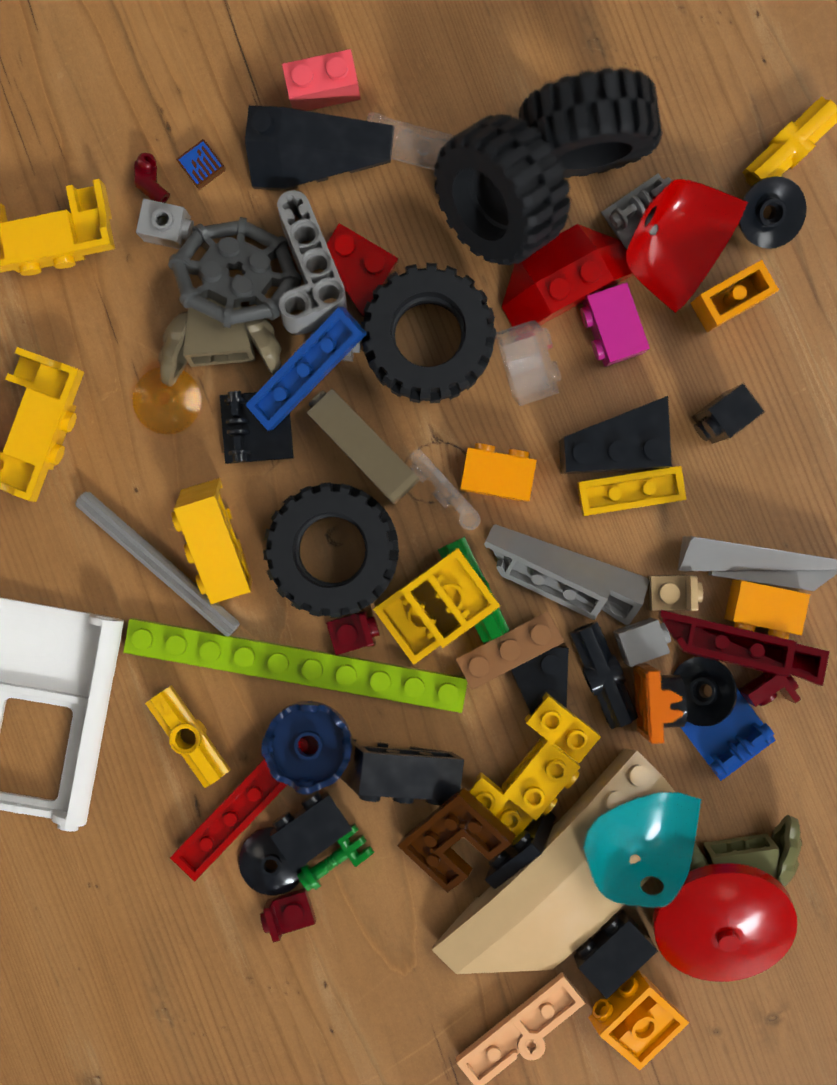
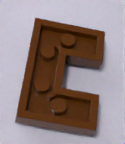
(456, 818)

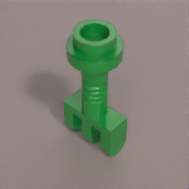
(310, 876)

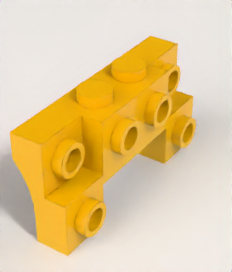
(58, 236)
(39, 424)
(543, 771)

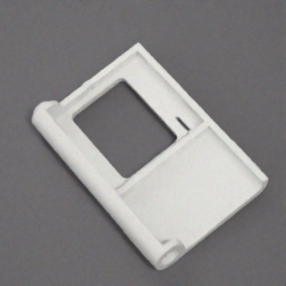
(64, 662)

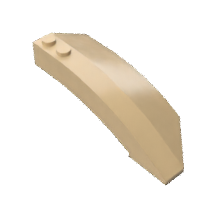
(553, 900)

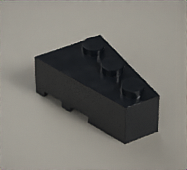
(621, 443)
(403, 773)

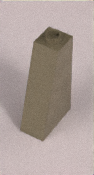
(362, 445)

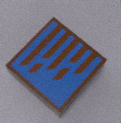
(201, 164)

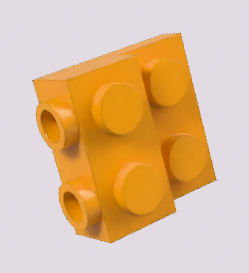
(637, 1020)

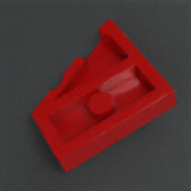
(359, 264)

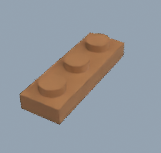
(510, 650)

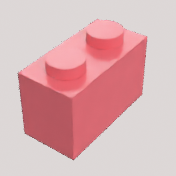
(321, 81)

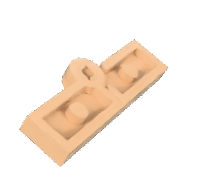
(521, 1031)

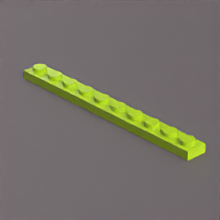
(295, 665)

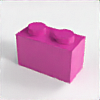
(614, 325)

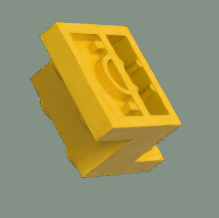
(436, 606)

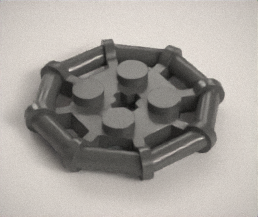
(234, 255)

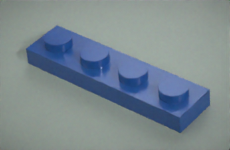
(306, 368)

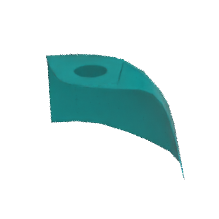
(658, 830)

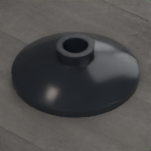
(786, 215)
(698, 673)
(252, 859)

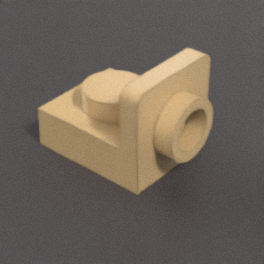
(675, 592)

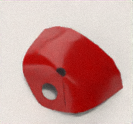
(690, 237)

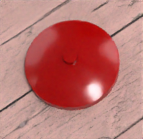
(726, 923)

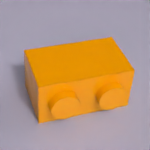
(734, 296)
(498, 473)
(766, 607)

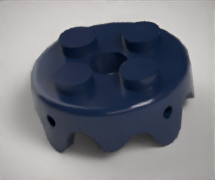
(301, 770)

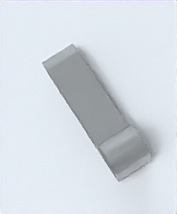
(308, 259)

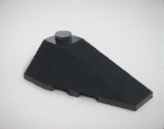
(305, 146)

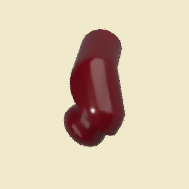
(146, 178)

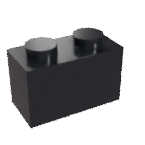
(727, 414)
(309, 830)
(614, 953)

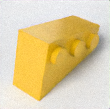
(211, 542)

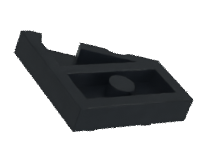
(542, 675)
(521, 852)

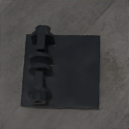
(246, 437)

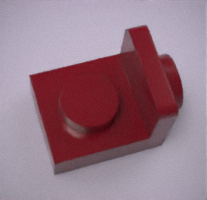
(353, 632)
(764, 688)
(287, 913)

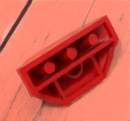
(564, 275)

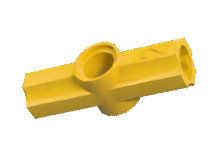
(793, 142)
(202, 755)

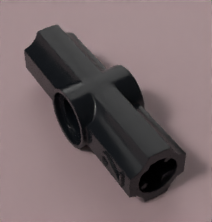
(603, 675)

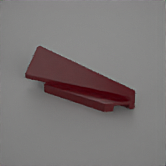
(746, 648)

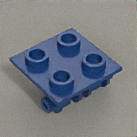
(731, 741)

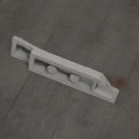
(755, 563)
(567, 576)

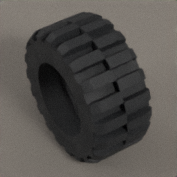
(596, 119)
(502, 189)
(441, 289)
(284, 550)

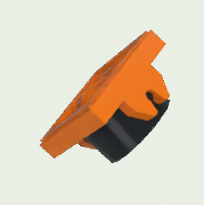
(658, 702)

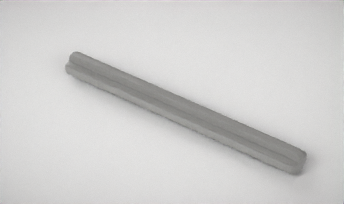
(156, 563)

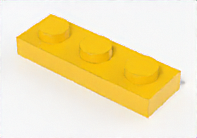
(631, 491)

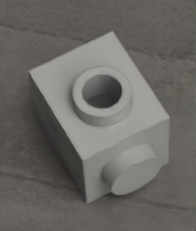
(164, 224)
(642, 641)

